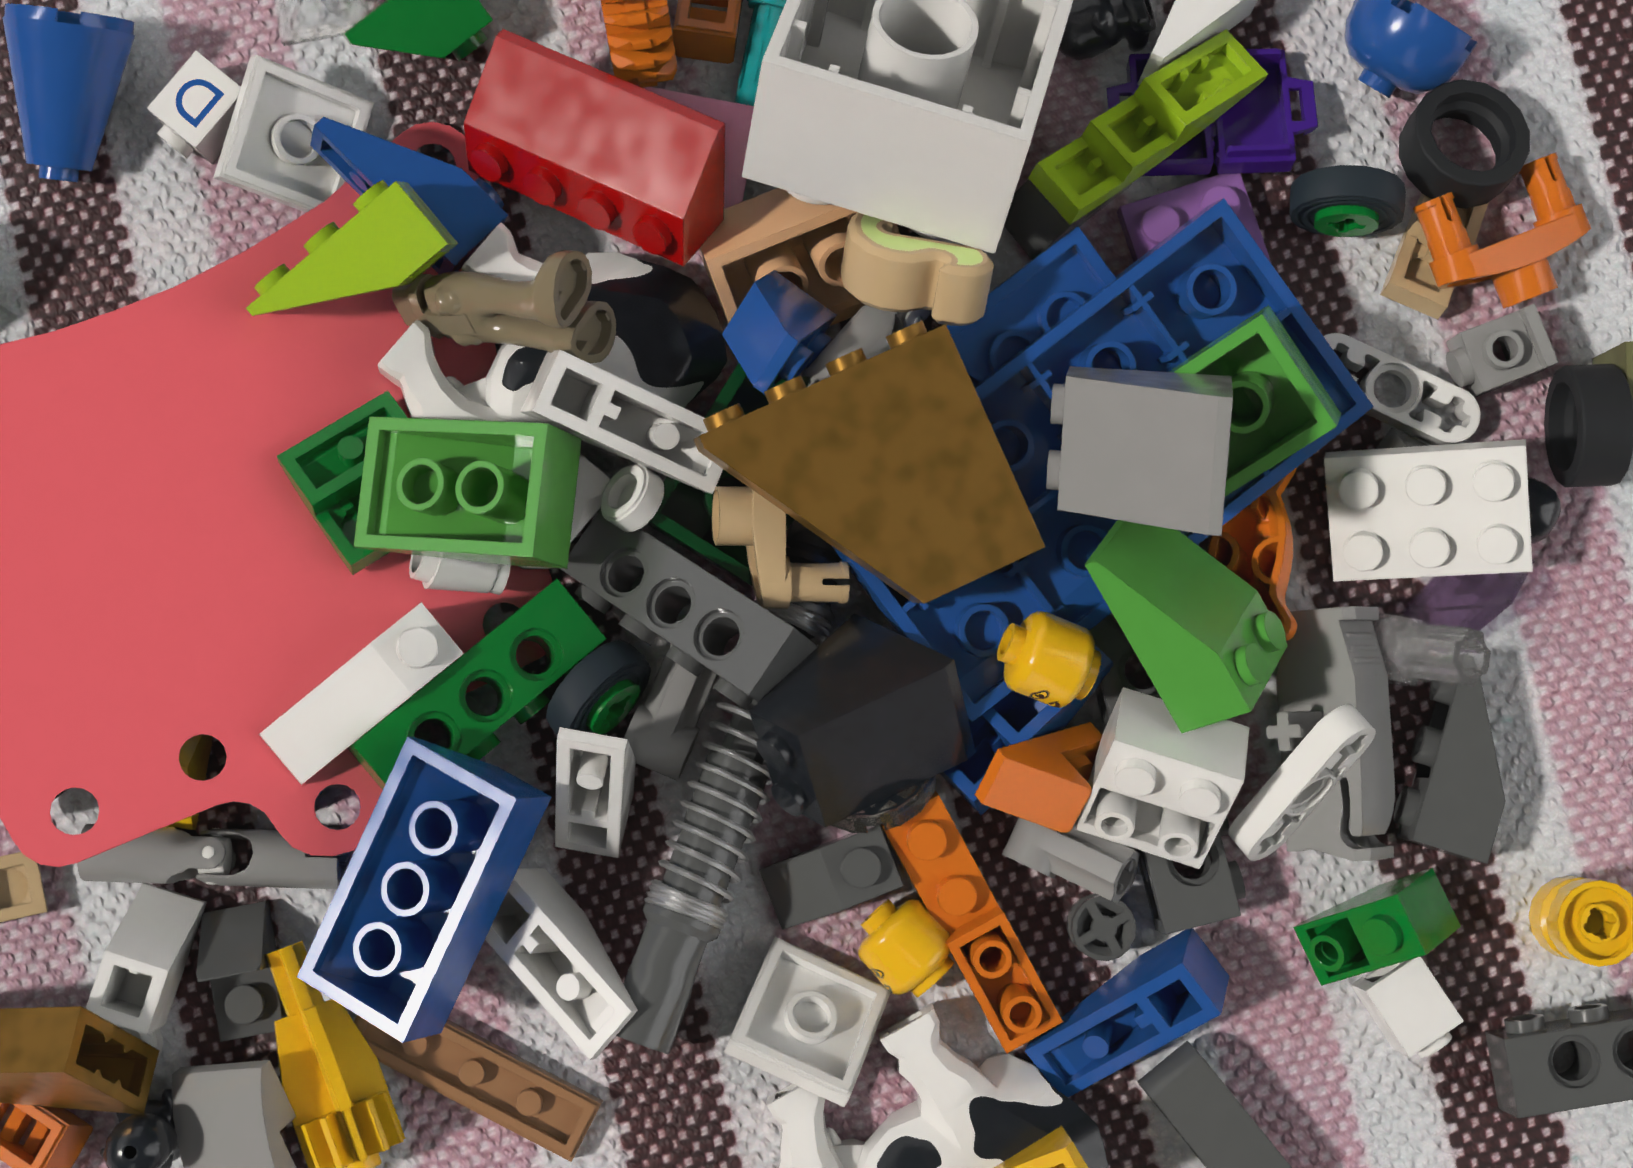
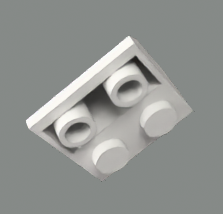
(1162, 785)

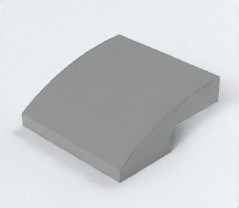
(231, 1116)

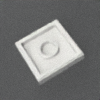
(273, 130)
(808, 1021)

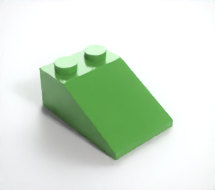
(1275, 395)
(469, 490)
(1188, 621)

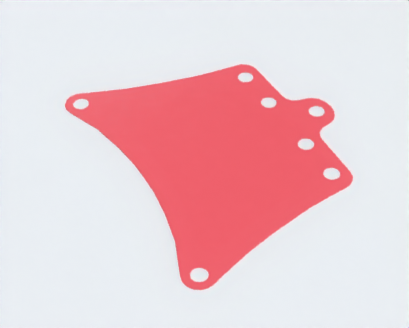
(168, 563)

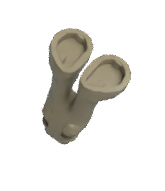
(533, 314)

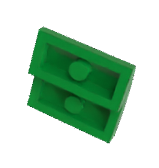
(329, 476)

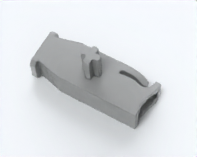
(1325, 666)

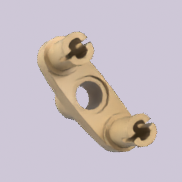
(751, 521)

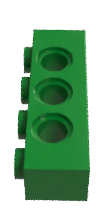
(549, 620)

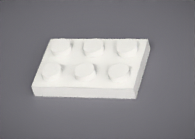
(1429, 511)

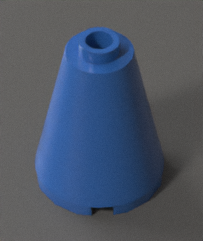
(64, 83)

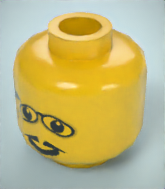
(1049, 659)
(905, 947)

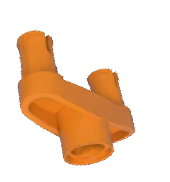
(1517, 263)

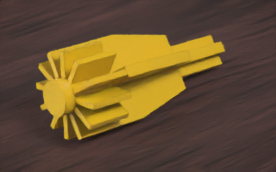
(329, 1075)

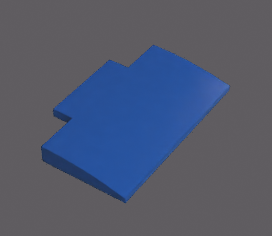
(1076, 313)

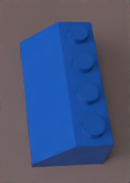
(423, 889)

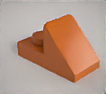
(1043, 777)

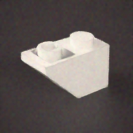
(146, 959)

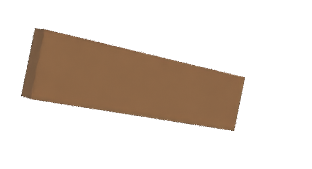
(492, 1084)

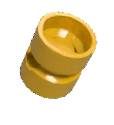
(1569, 919)

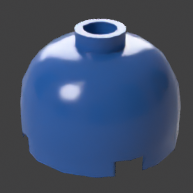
(1404, 46)

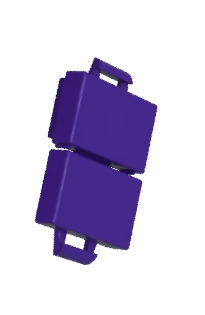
(1249, 136)

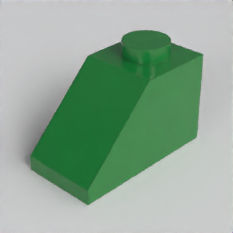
(423, 27)

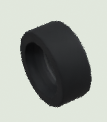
(1486, 110)
(1589, 425)

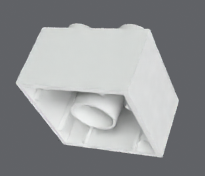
(905, 108)

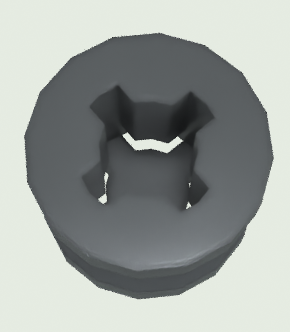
(1116, 931)

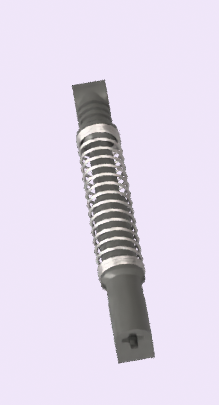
(686, 904)

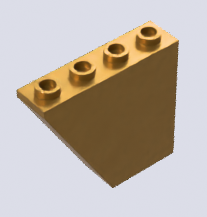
(886, 465)

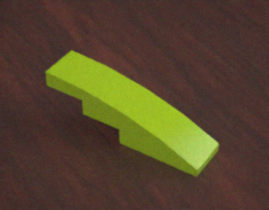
(1147, 126)

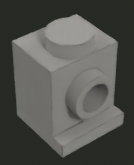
(1523, 344)

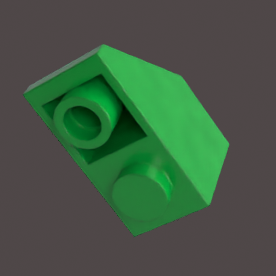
(1378, 928)

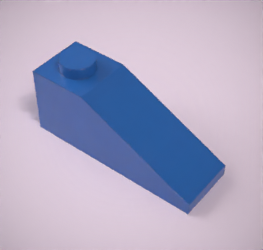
(462, 205)
(1133, 1014)

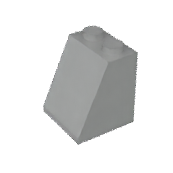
(1143, 447)

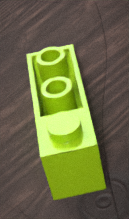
(376, 250)

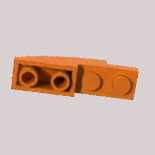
(976, 925)

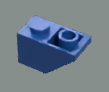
(777, 331)

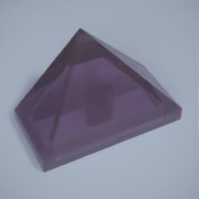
(1465, 599)

